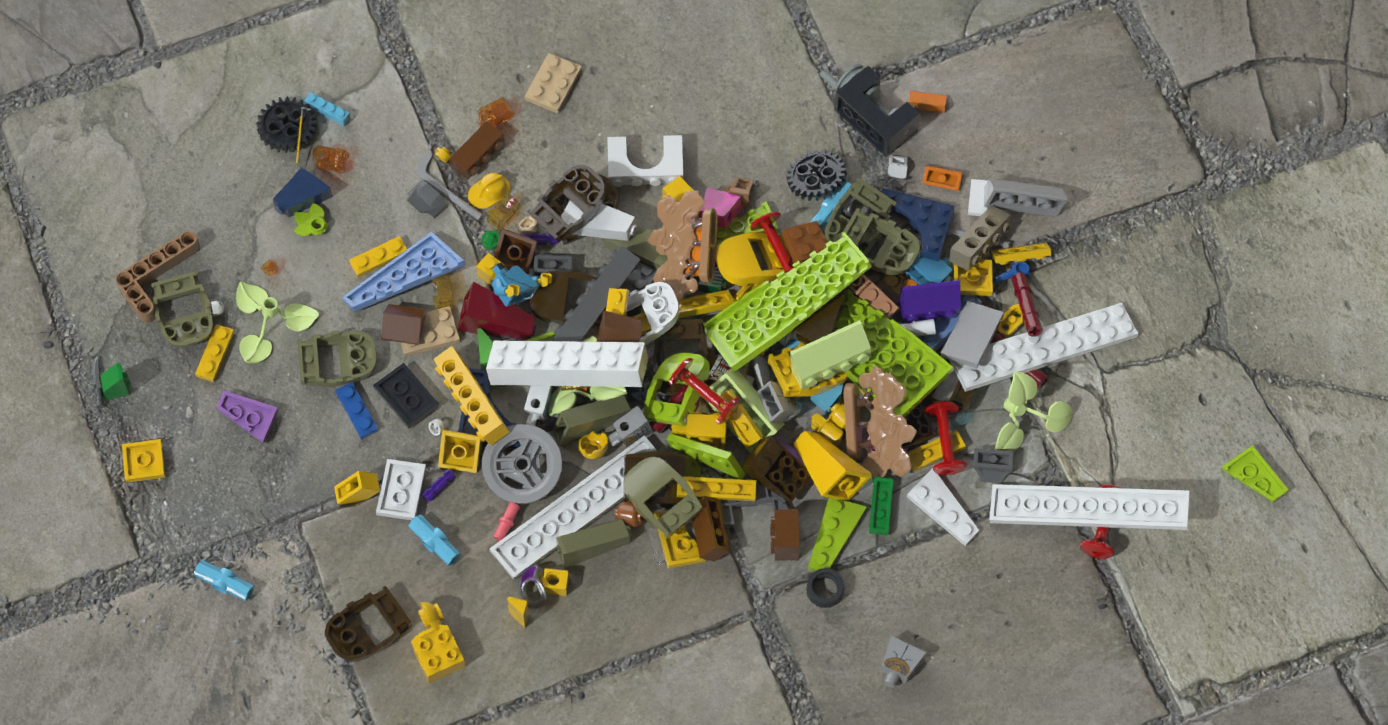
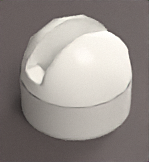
(217, 308)
(435, 424)

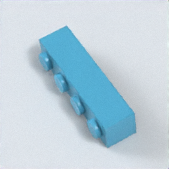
(327, 109)

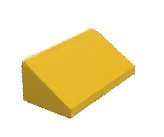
(518, 609)

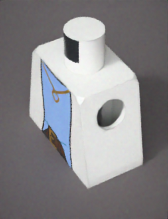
(537, 397)

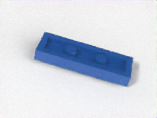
(356, 410)

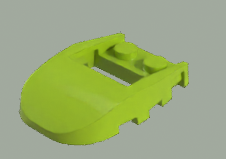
(669, 412)

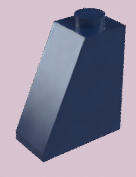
(301, 193)

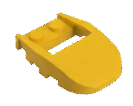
(739, 263)
(782, 368)

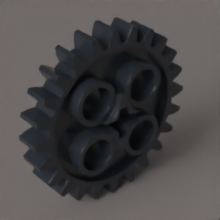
(286, 124)
(807, 183)

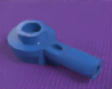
(1019, 267)

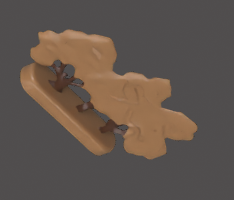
(678, 238)
(885, 428)

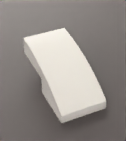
(976, 198)

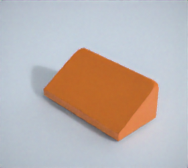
(928, 101)
(942, 177)

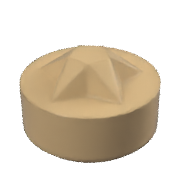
(528, 226)

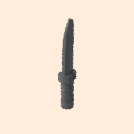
(97, 386)

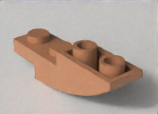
(873, 295)

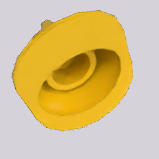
(488, 190)

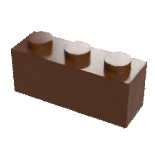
(477, 150)
(710, 530)

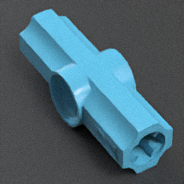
(828, 206)
(434, 540)
(224, 580)

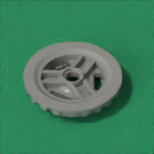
(535, 484)

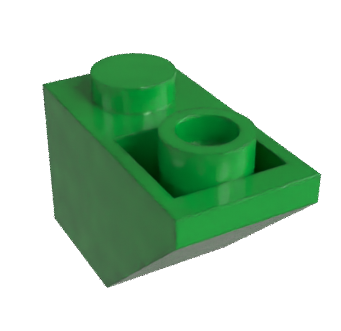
(115, 382)

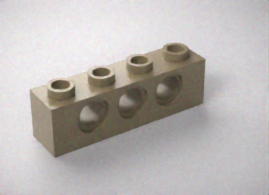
(980, 238)

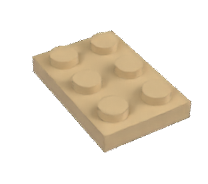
(553, 83)
(437, 332)

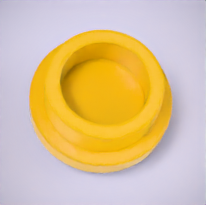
(443, 154)

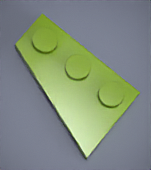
(1256, 474)

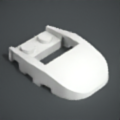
(659, 306)

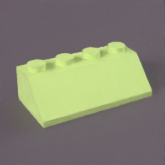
(830, 355)
(749, 399)

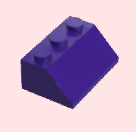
(930, 301)

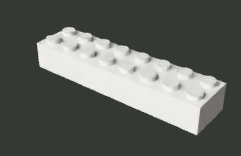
(567, 363)

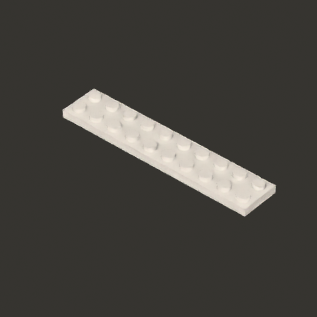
(1053, 345)
(1090, 507)
(566, 515)

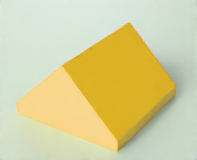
(460, 451)

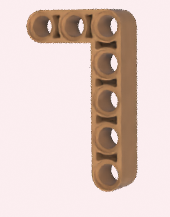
(153, 271)

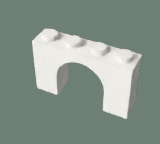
(622, 172)

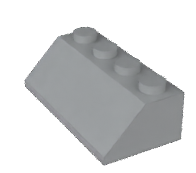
(1024, 197)

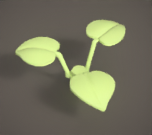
(253, 298)
(1021, 390)
(565, 399)

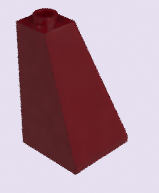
(487, 311)

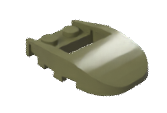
(870, 198)
(898, 249)
(189, 328)
(355, 352)
(646, 480)

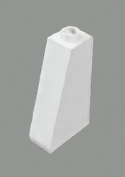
(605, 223)

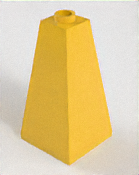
(829, 467)

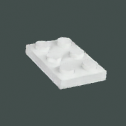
(401, 489)

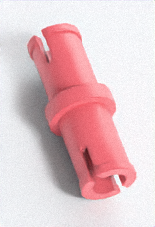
(506, 521)

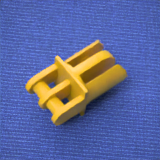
(827, 429)

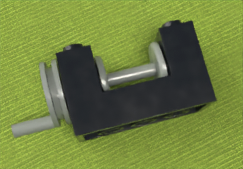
(859, 106)

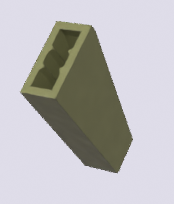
(639, 247)
(590, 417)
(592, 542)

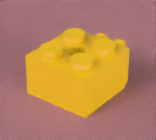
(703, 429)

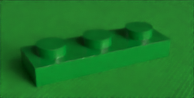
(880, 506)

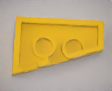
(679, 548)

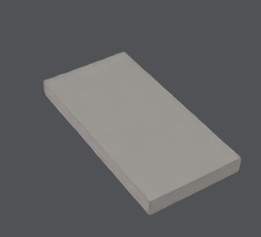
(972, 334)

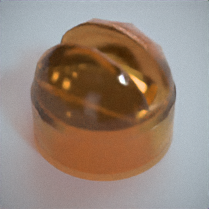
(268, 267)

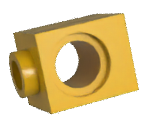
(561, 587)

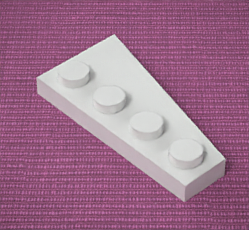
(941, 505)

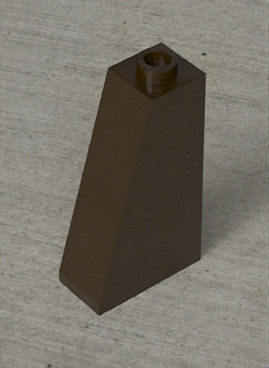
(822, 321)

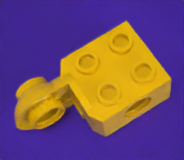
(436, 646)

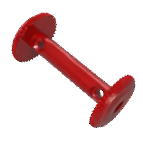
(766, 222)
(705, 391)
(941, 411)
(1094, 547)

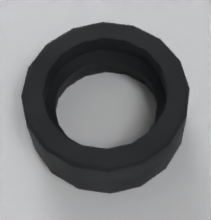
(825, 602)

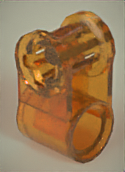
(495, 112)
(332, 158)

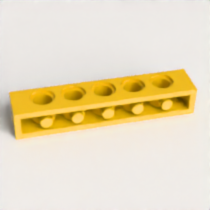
(472, 397)

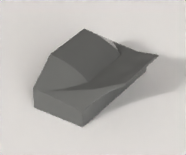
(426, 199)
(552, 262)
(992, 464)

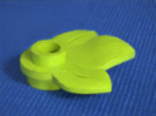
(308, 221)

